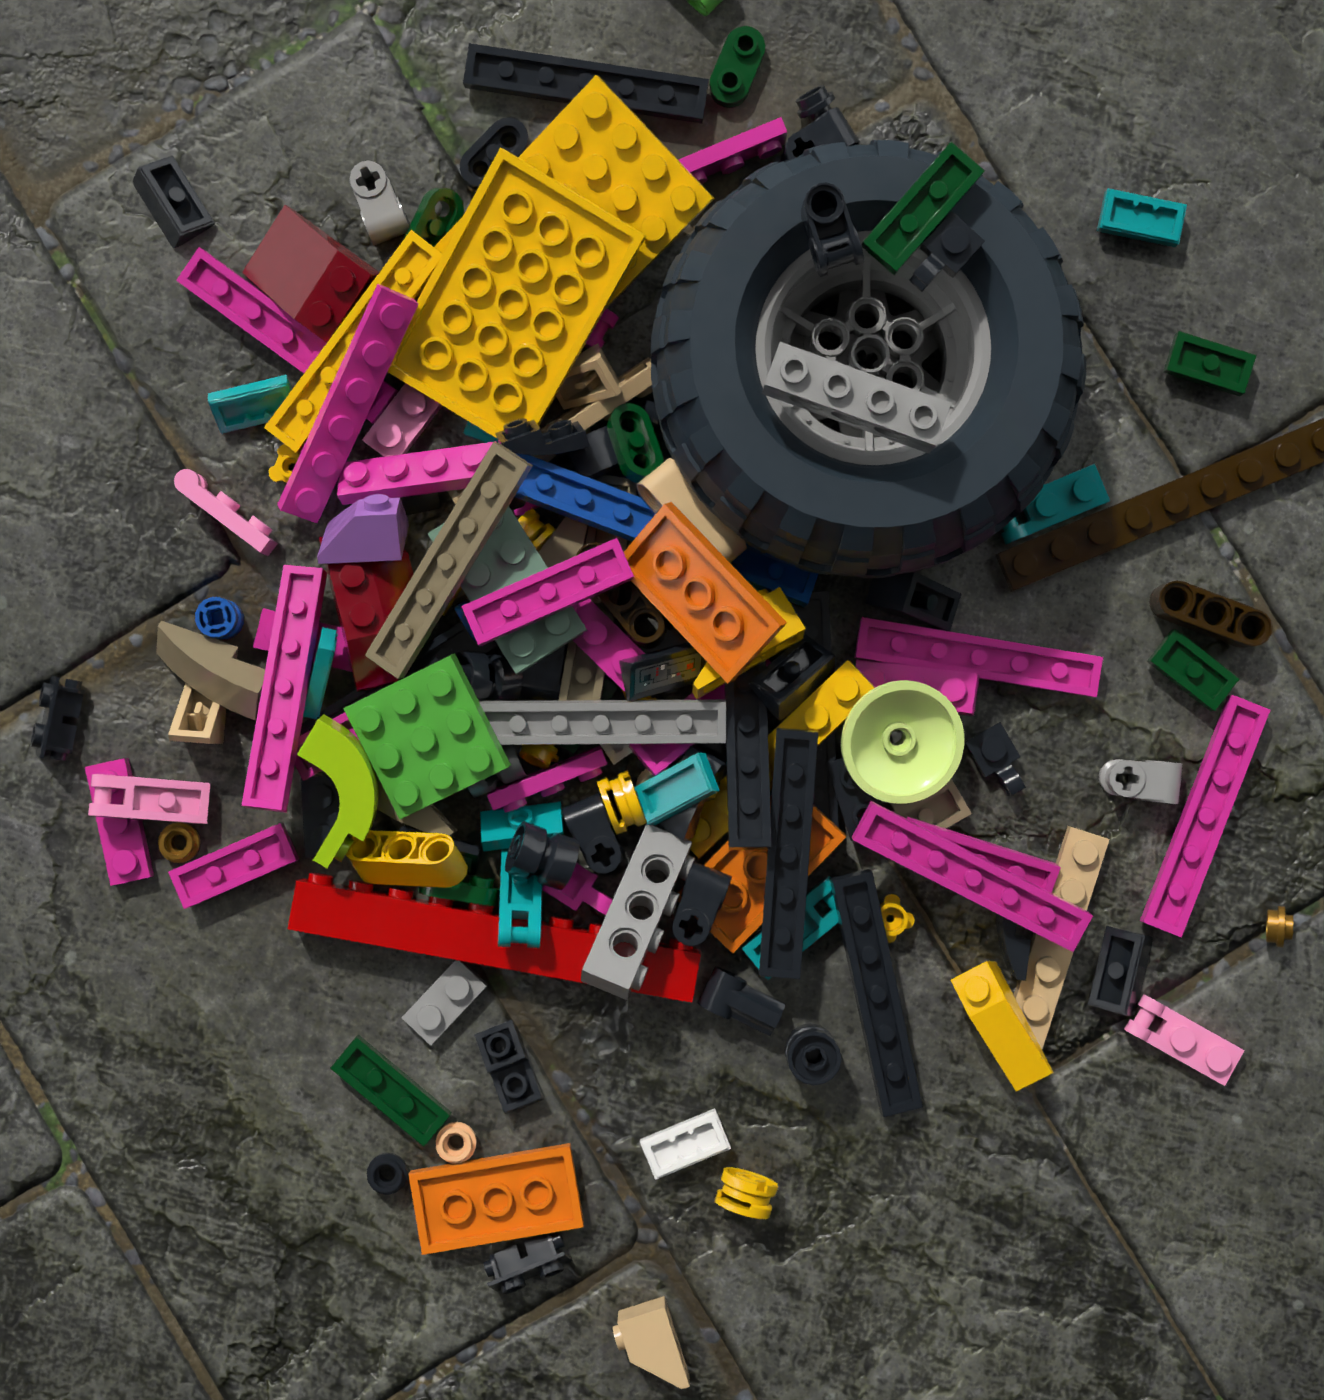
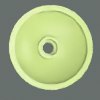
(922, 757)

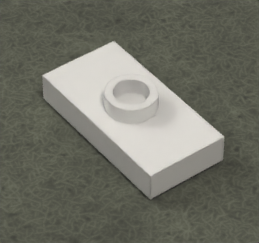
(685, 1144)

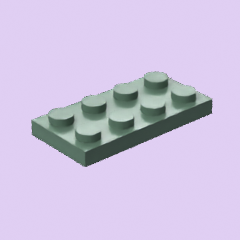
(503, 561)

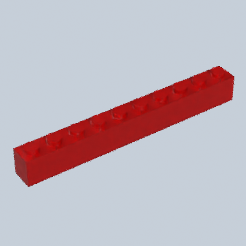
(471, 934)

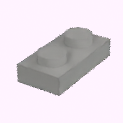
(444, 1001)

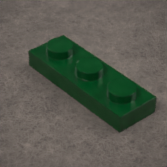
(922, 208)
(391, 1090)

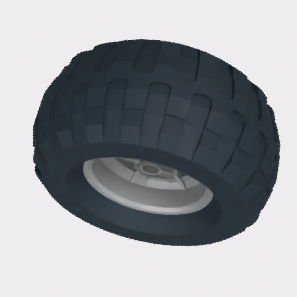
(851, 496)

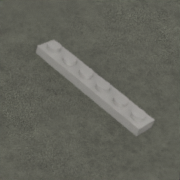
(607, 721)

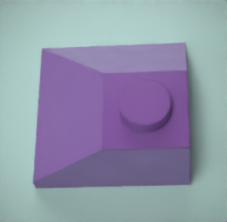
(366, 532)

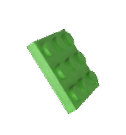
(427, 736)

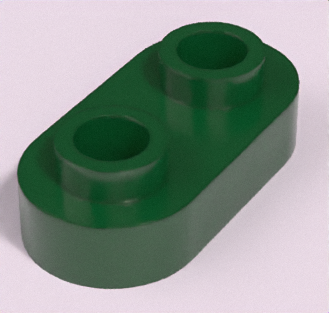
(737, 65)
(428, 223)
(636, 446)
(477, 891)

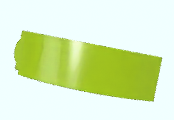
(347, 764)

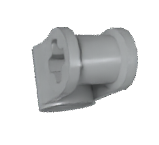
(379, 207)
(1146, 780)

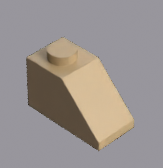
(652, 1341)

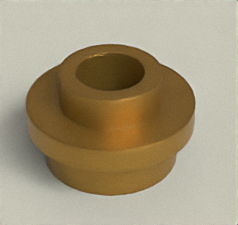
(167, 846)
(1278, 926)

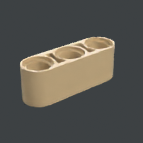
(669, 485)

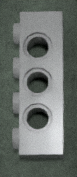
(856, 398)
(654, 851)

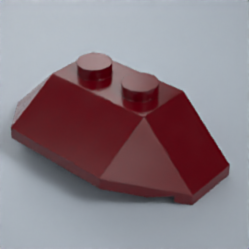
(363, 601)

